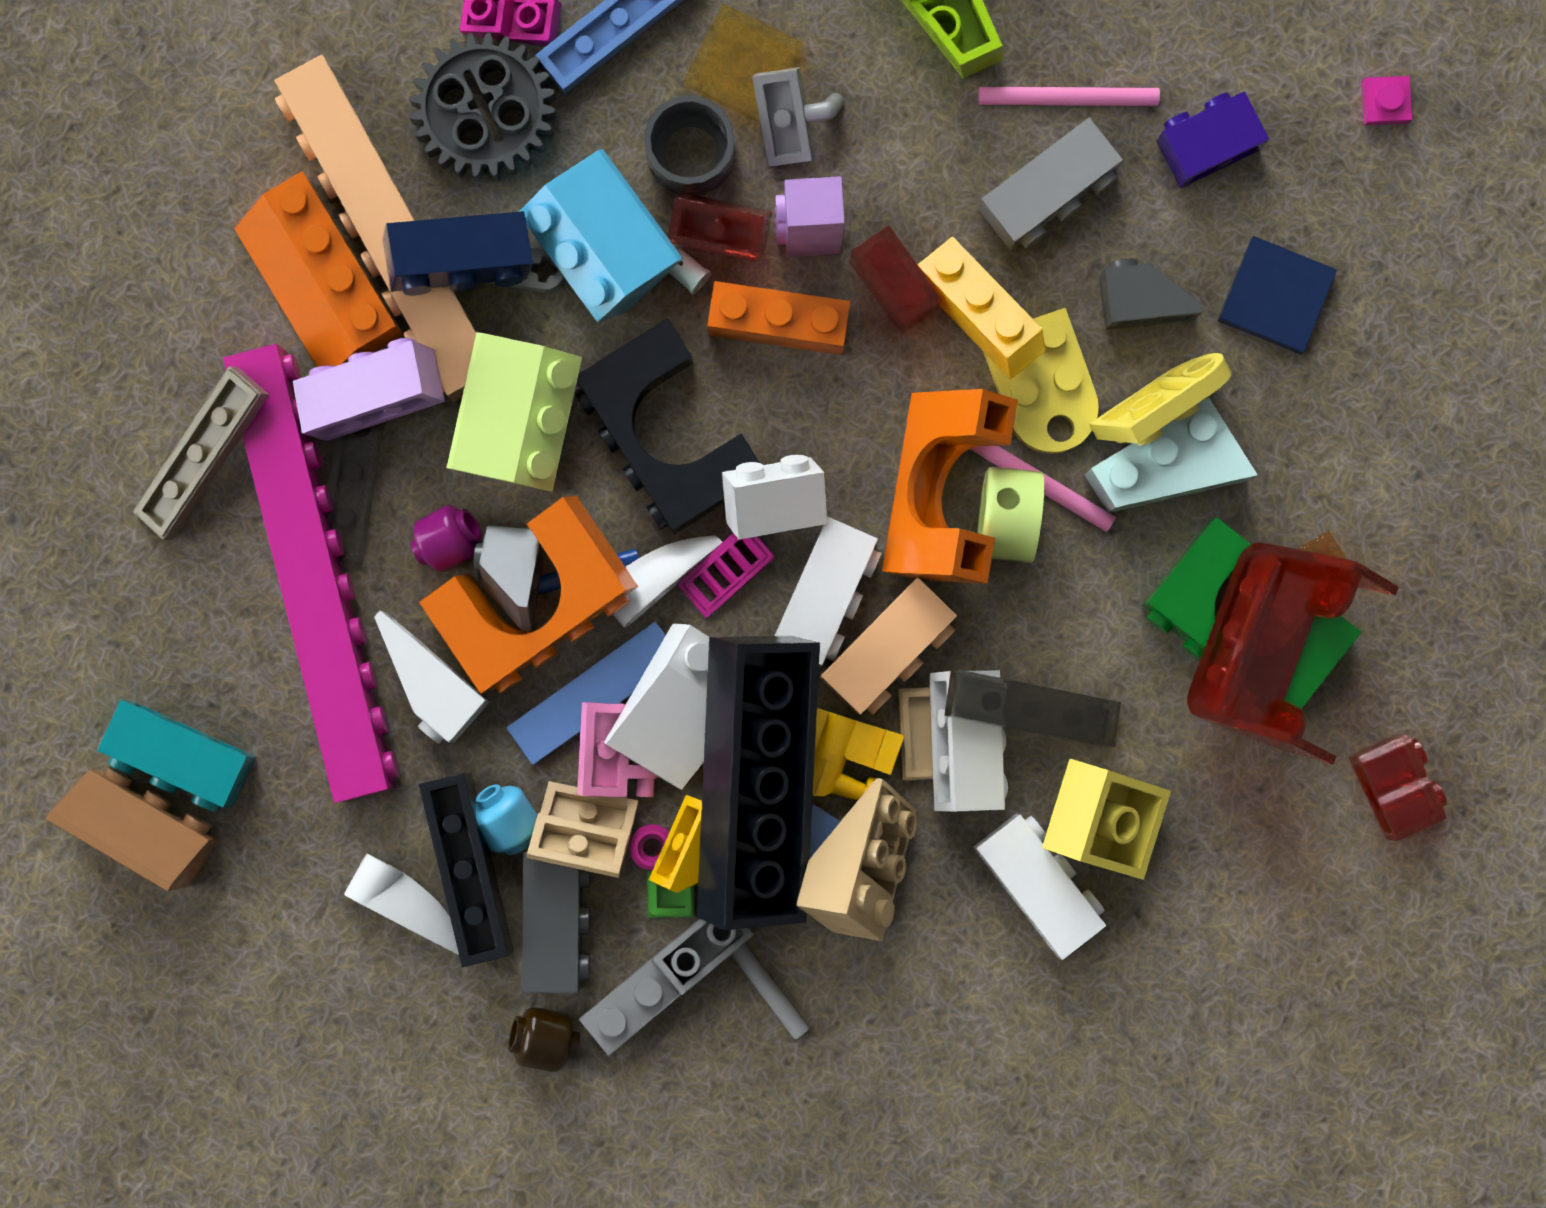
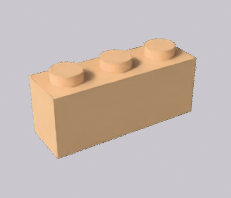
(890, 648)

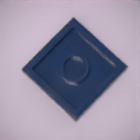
(1277, 295)

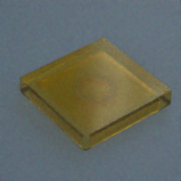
(733, 54)

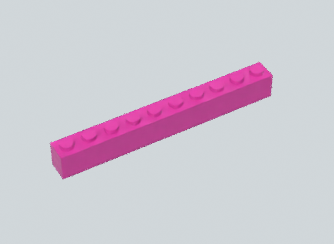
(313, 584)

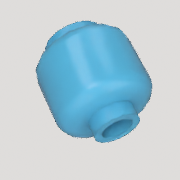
(505, 818)

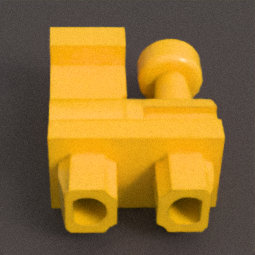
(848, 739)

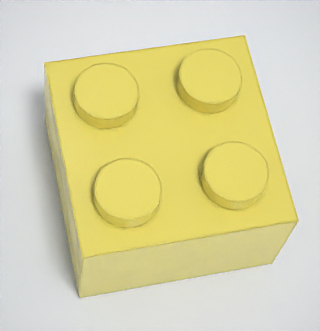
(1106, 819)

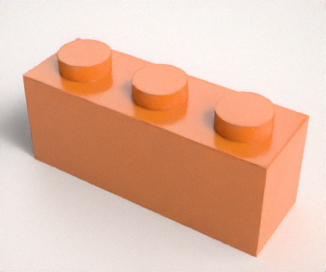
(778, 318)

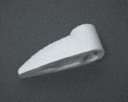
(661, 571)
(401, 900)

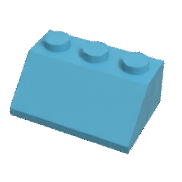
(600, 236)

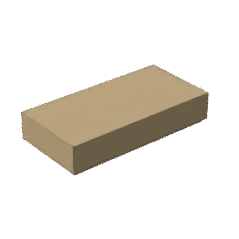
(917, 732)

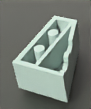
(1183, 461)

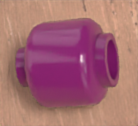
(445, 538)

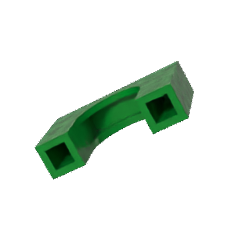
(1187, 606)

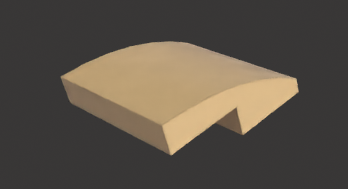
(582, 830)

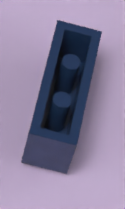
(457, 252)

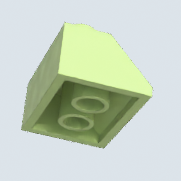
(514, 411)

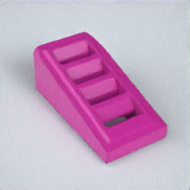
(707, 608)

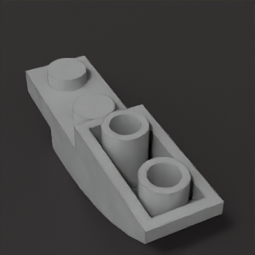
(660, 982)

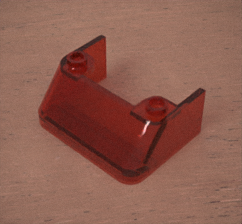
(1262, 636)

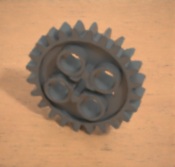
(447, 123)

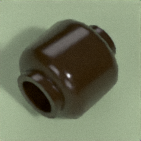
(543, 1039)

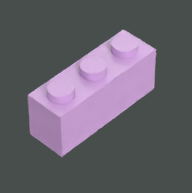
(810, 216)
(368, 389)

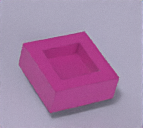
(1386, 100)

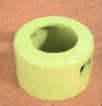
(1012, 512)

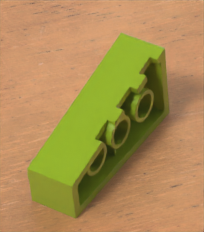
(960, 32)

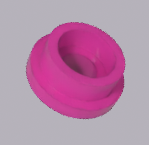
(637, 844)

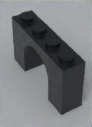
(616, 389)

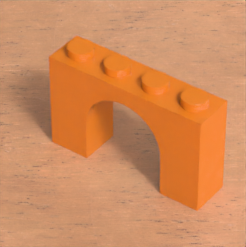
(936, 435)
(590, 581)

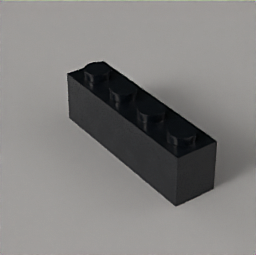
(466, 870)

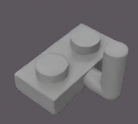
(787, 117)

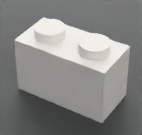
(774, 497)

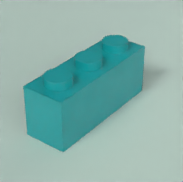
(175, 756)

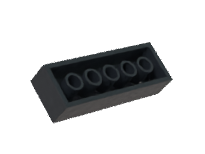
(757, 780)

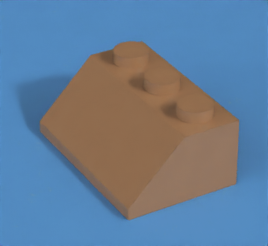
(135, 828)

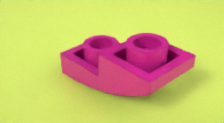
(520, 20)

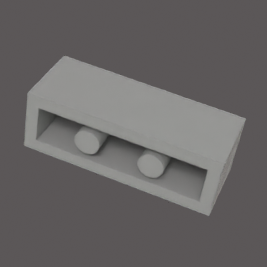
(1051, 186)

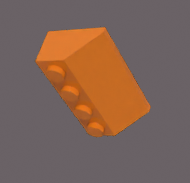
(315, 274)

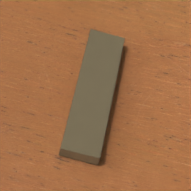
(200, 453)

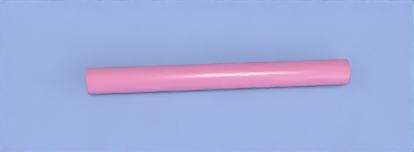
(1069, 96)
(1052, 488)

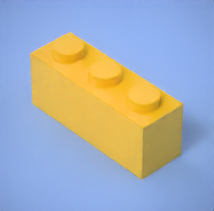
(983, 308)

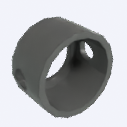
(683, 113)

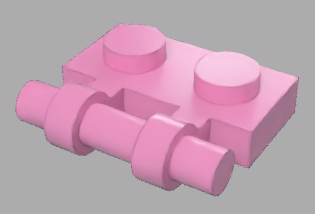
(601, 768)

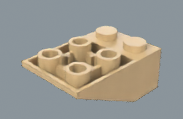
(858, 866)

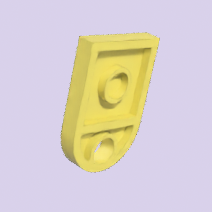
(1051, 388)
(1165, 399)

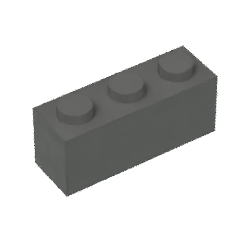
(554, 928)

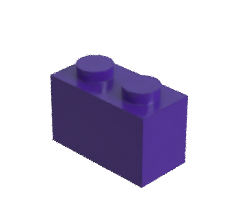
(1211, 138)

